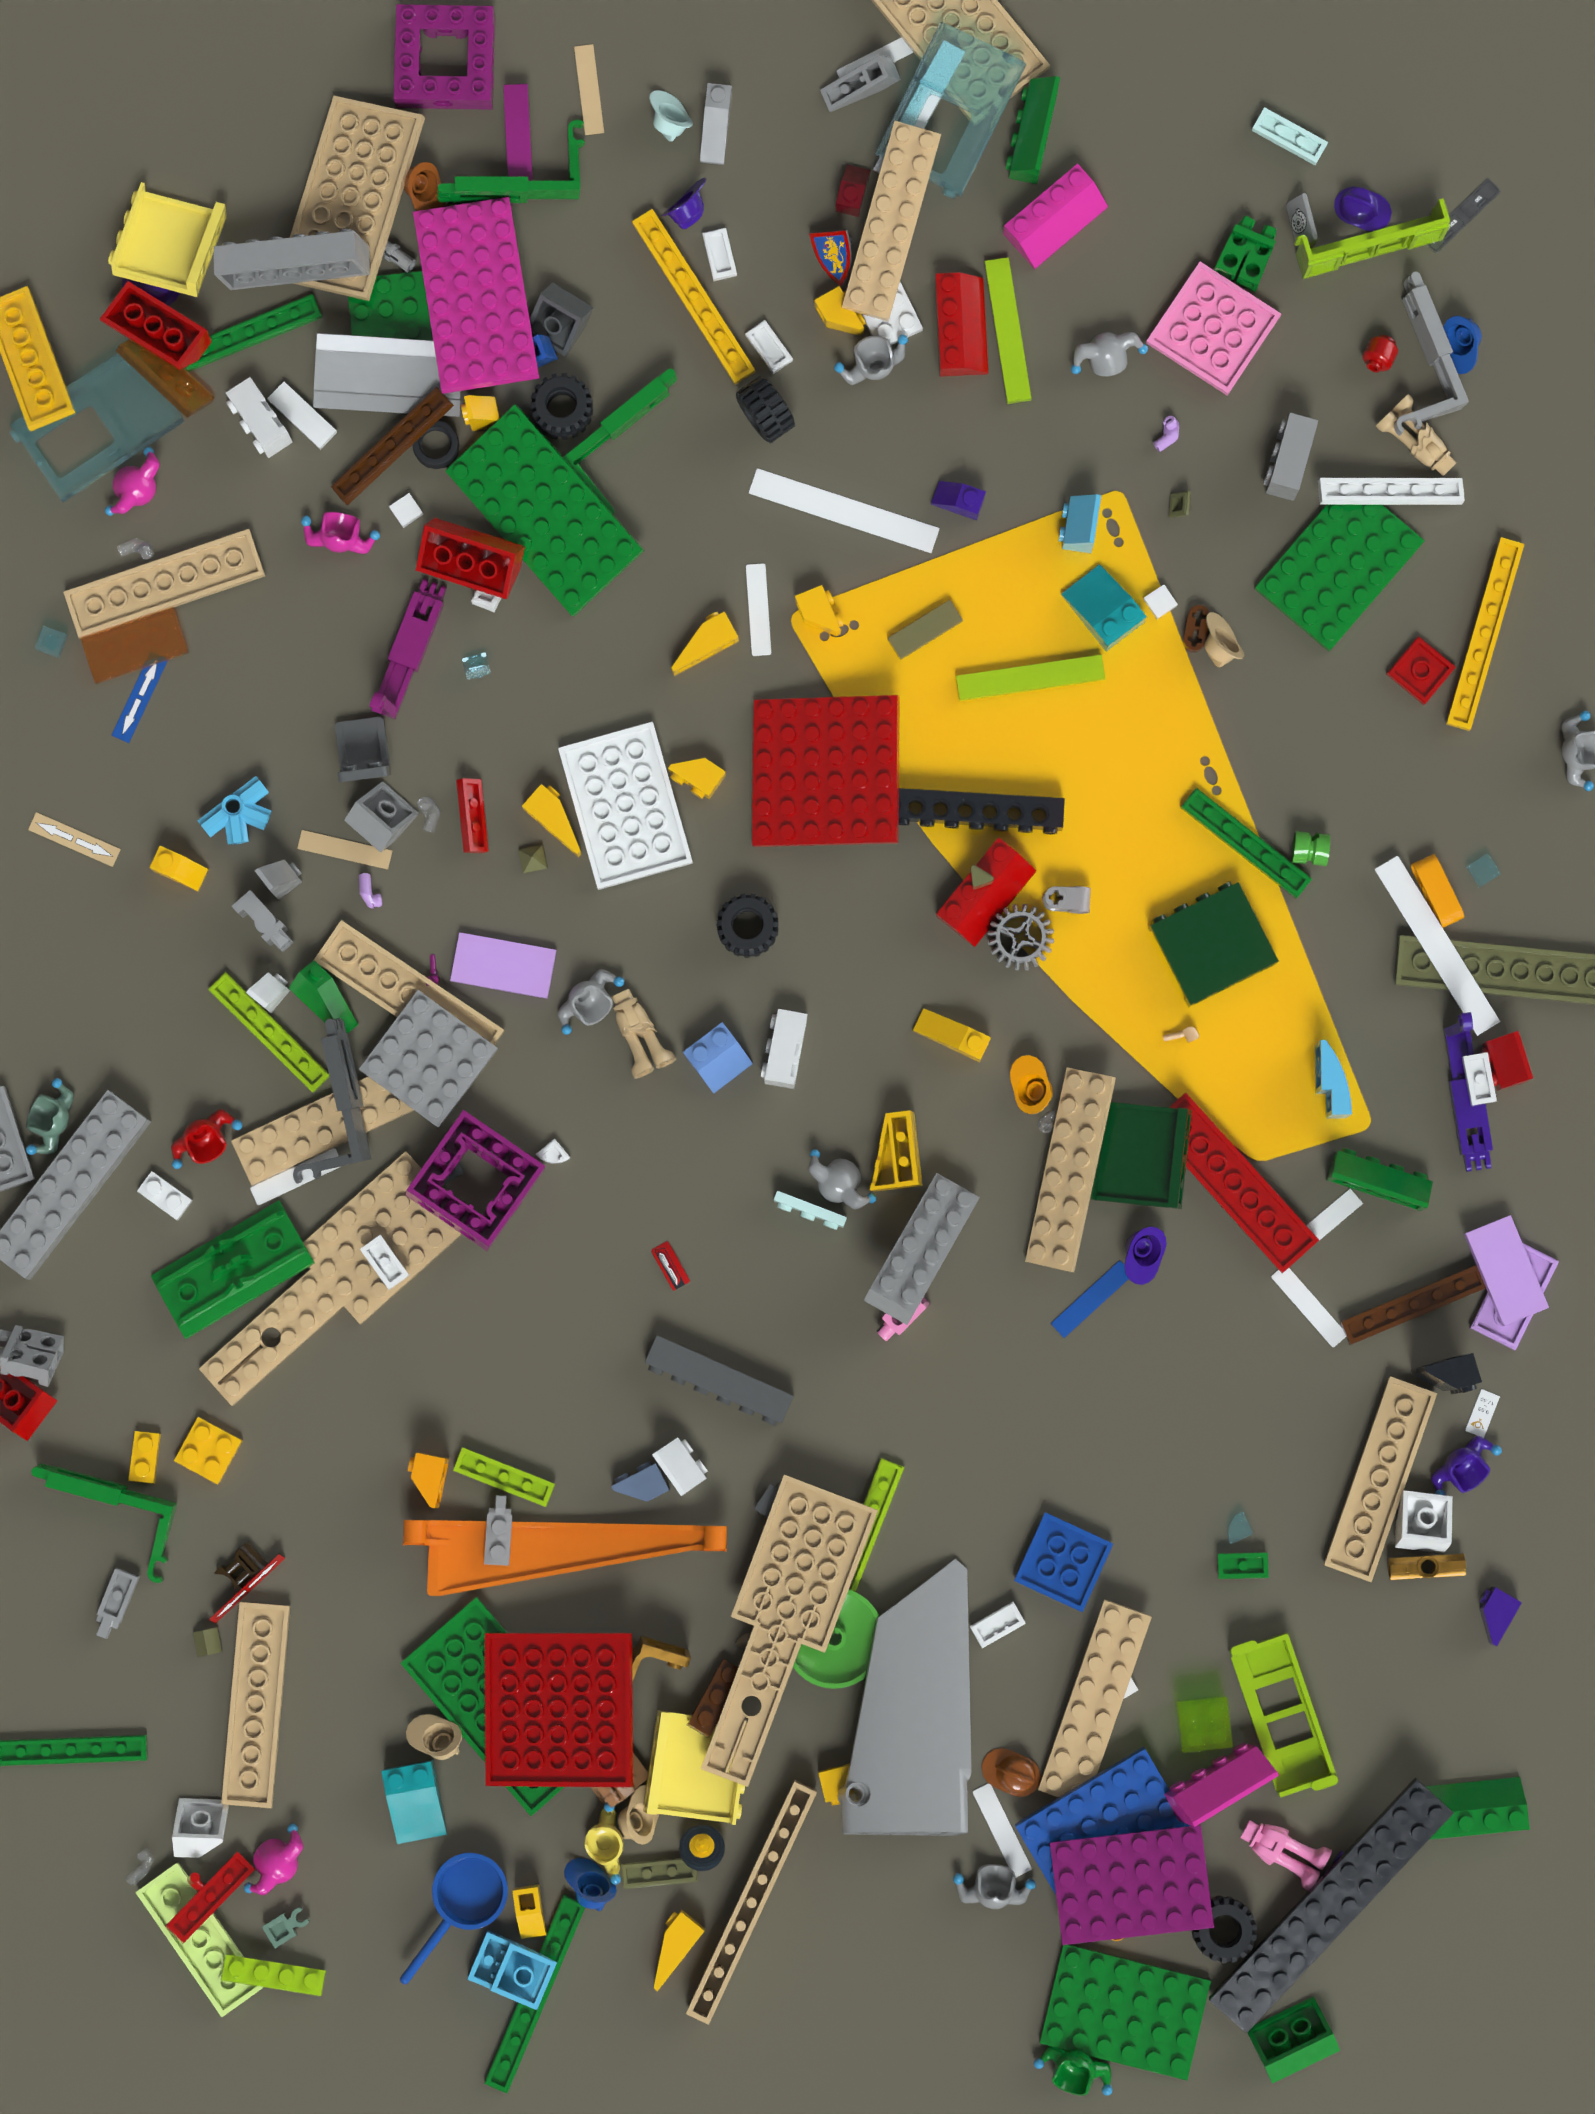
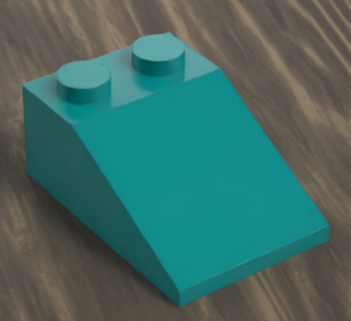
(1104, 607)
(414, 1801)

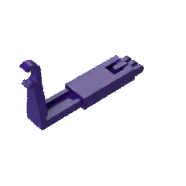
(1459, 1044)

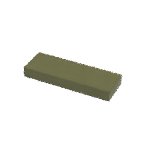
(925, 629)
(657, 1873)

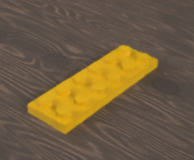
(31, 361)

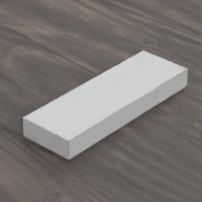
(302, 415)

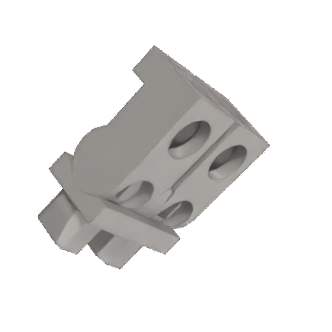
(265, 922)
(30, 1353)

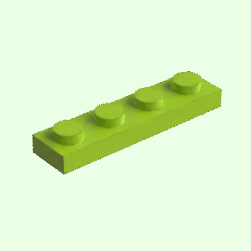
(504, 1477)
(273, 1975)

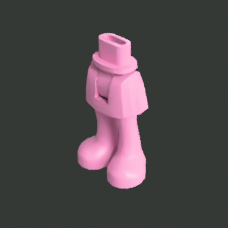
(1270, 1842)

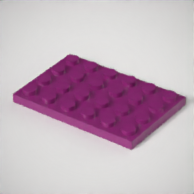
(1131, 1884)

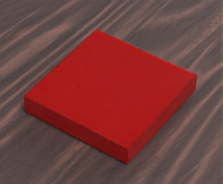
(1421, 670)

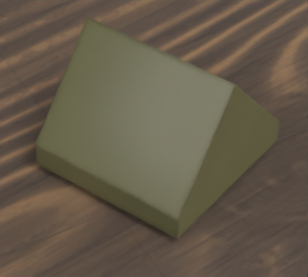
(980, 877)
(207, 1642)

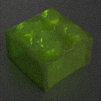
(1203, 1723)

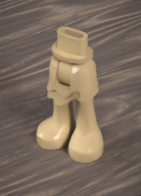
(1427, 446)
(635, 1023)

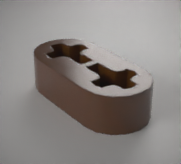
(1190, 628)

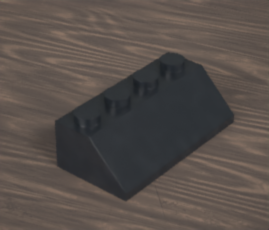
(1453, 1374)

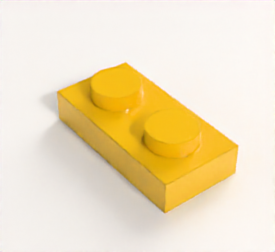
(144, 1457)

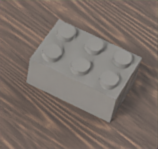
(1290, 456)

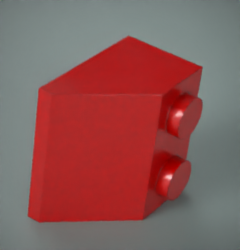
(1508, 1061)

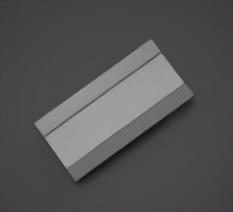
(375, 374)

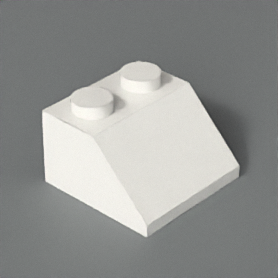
(680, 1465)
(1424, 1522)

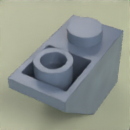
(643, 1485)

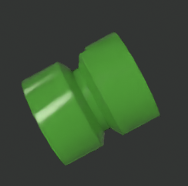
(1310, 848)

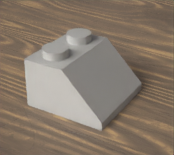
(381, 816)

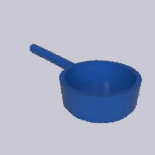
(468, 1895)

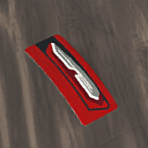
(670, 1265)

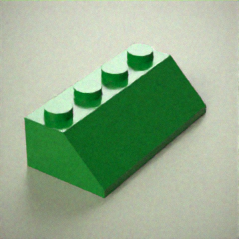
(1033, 130)
(1379, 1180)
(1482, 1807)

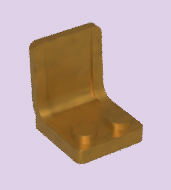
(670, 1653)

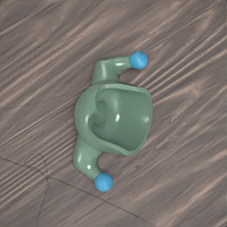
(49, 1119)

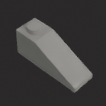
(861, 82)
(716, 123)
(279, 877)

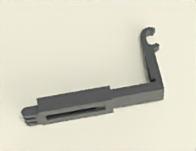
(347, 1099)

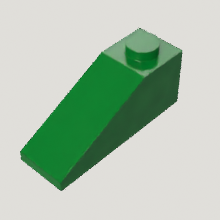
(322, 995)

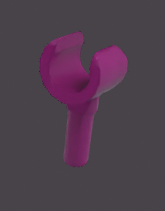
(434, 976)

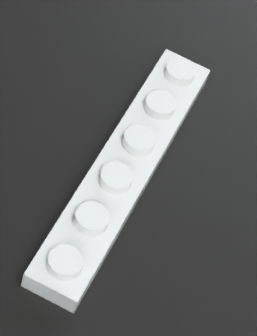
(1391, 491)

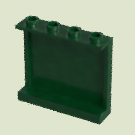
(1213, 943)
(1143, 1156)

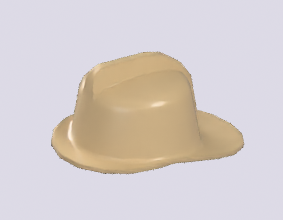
(1221, 641)
(434, 1736)
(636, 1823)

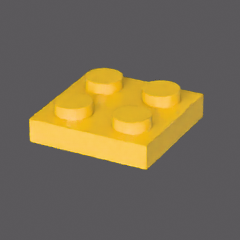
(208, 1450)

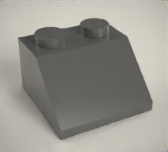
(559, 317)

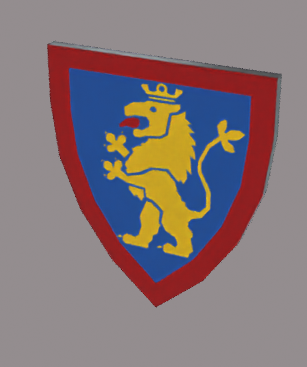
(833, 253)

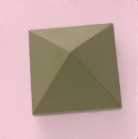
(1180, 504)
(532, 859)

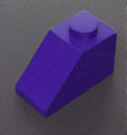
(959, 499)
(1497, 1613)

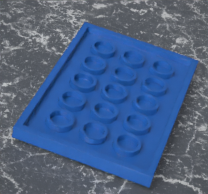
(1114, 1802)

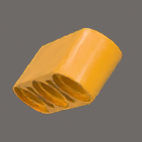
(1437, 890)

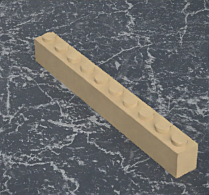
(751, 1902)

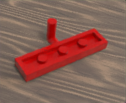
(209, 1896)

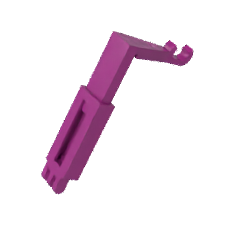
(408, 649)

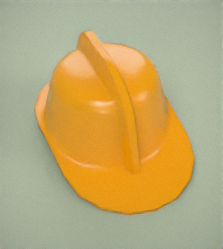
(1030, 1084)

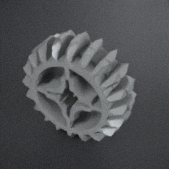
(1040, 946)

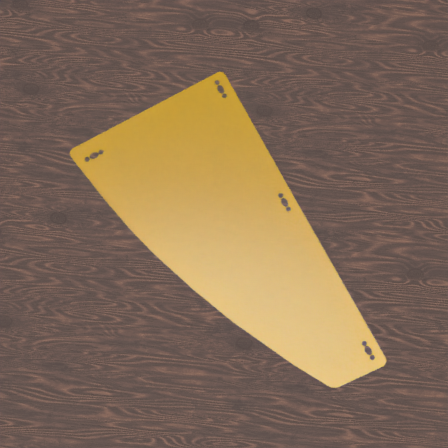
(1125, 764)

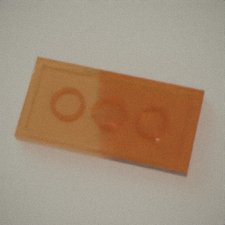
(175, 385)
(134, 645)

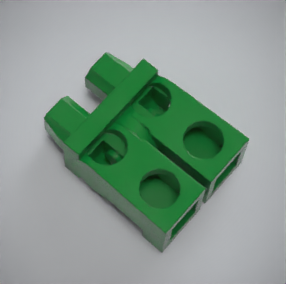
(1250, 246)

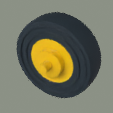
(702, 1847)

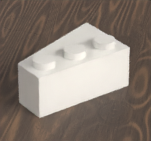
(258, 418)
(784, 1048)

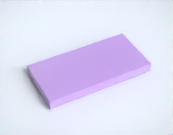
(503, 965)
(1506, 1270)
(1486, 1319)

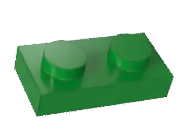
(1242, 1565)

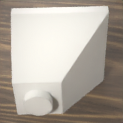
(198, 1826)

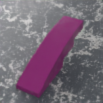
(518, 131)

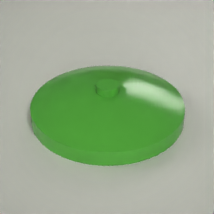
(848, 1648)

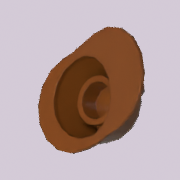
(422, 186)
(1011, 1772)

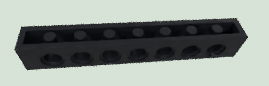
(977, 802)

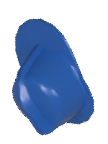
(1464, 340)
(589, 1883)

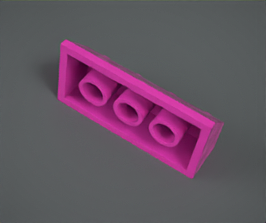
(1055, 216)
(1220, 1784)

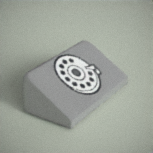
(1302, 219)

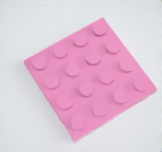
(1213, 328)

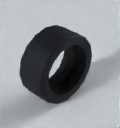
(447, 459)

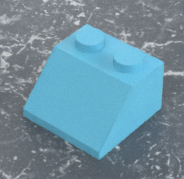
(1080, 523)

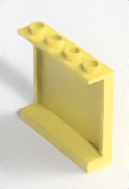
(167, 242)
(676, 1779)

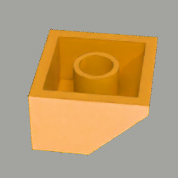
(429, 1476)

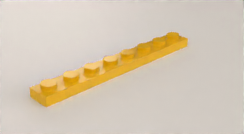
(693, 296)
(1485, 634)

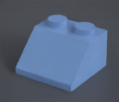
(717, 1057)

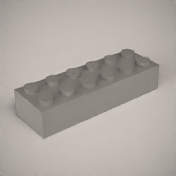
(291, 259)
(921, 1249)

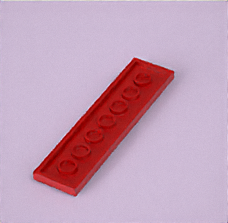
(1244, 1191)

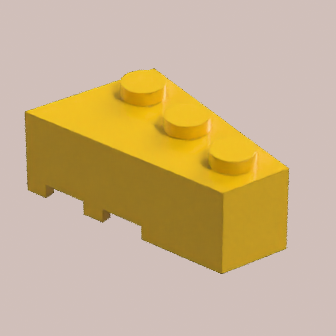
(898, 1154)

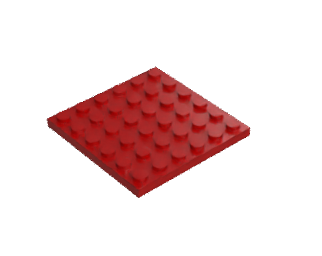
(826, 771)
(558, 1709)

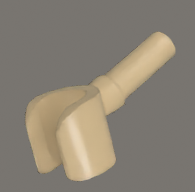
(1190, 1034)

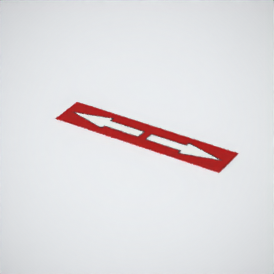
(247, 1588)

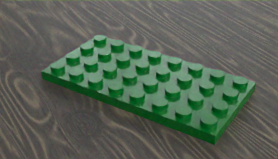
(547, 508)
(453, 1677)

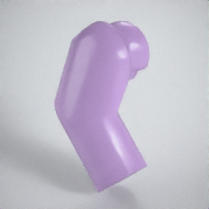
(1170, 433)
(366, 891)

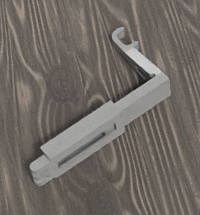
(1436, 350)

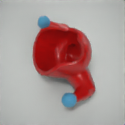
(203, 1139)

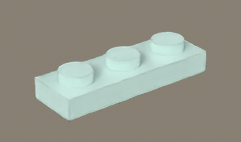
(1289, 136)
(809, 1211)

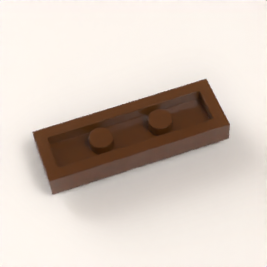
(713, 1700)

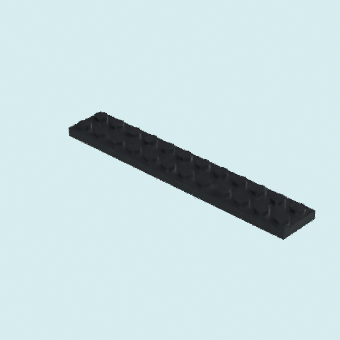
(1330, 1905)

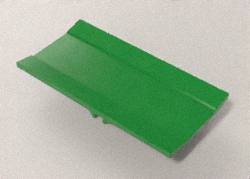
(232, 1269)

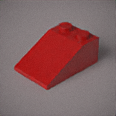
(23, 1405)

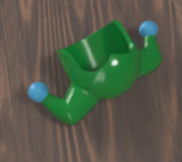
(1075, 2071)

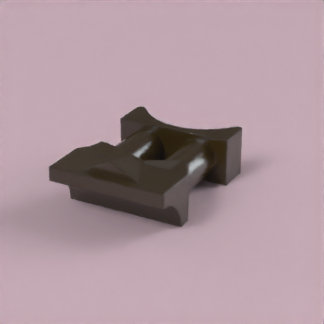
(249, 1560)

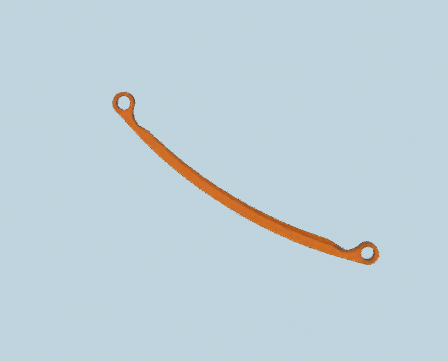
(546, 1549)

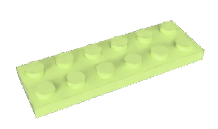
(205, 1948)

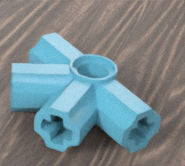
(236, 823)

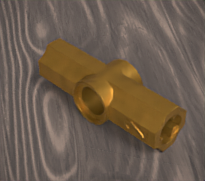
(1410, 1567)

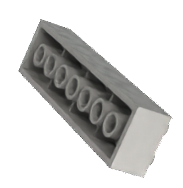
(70, 1184)

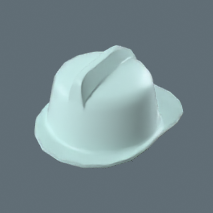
(669, 115)

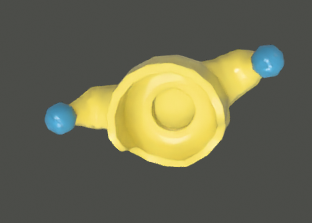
(605, 1843)

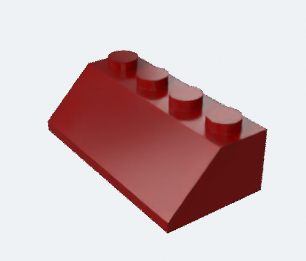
(961, 324)
(156, 327)
(469, 557)
(972, 911)

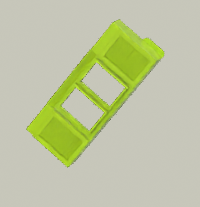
(1372, 244)
(1300, 1763)

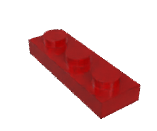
(472, 815)

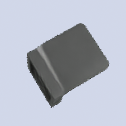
(362, 749)

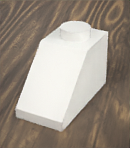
(269, 991)

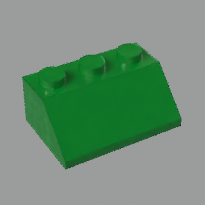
(1293, 2040)

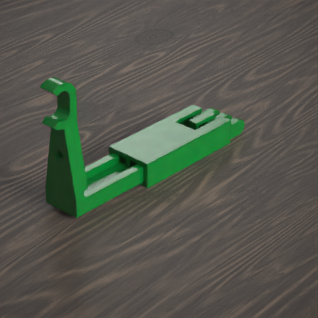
(518, 189)
(619, 422)
(113, 1494)

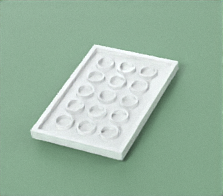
(625, 805)

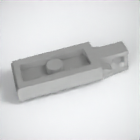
(498, 1533)
(115, 1601)

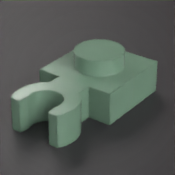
(282, 1928)

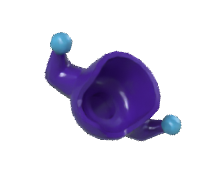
(1465, 1466)

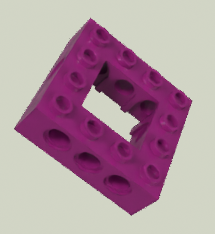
(444, 92)
(497, 1151)

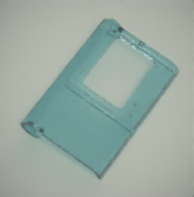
(968, 76)
(128, 408)

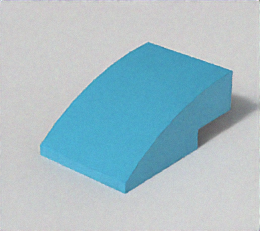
(1332, 1082)
(511, 1970)

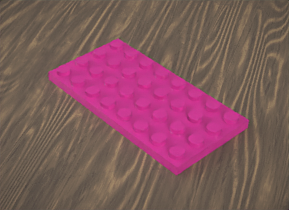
(475, 295)

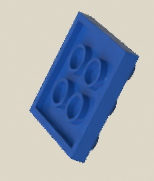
(1063, 1562)

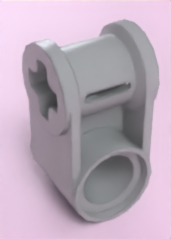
(1073, 899)

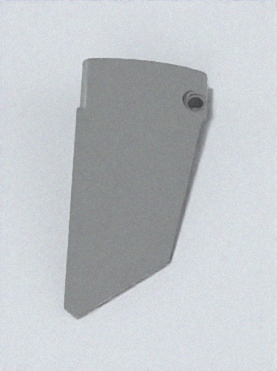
(915, 1718)

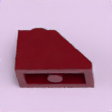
(852, 190)

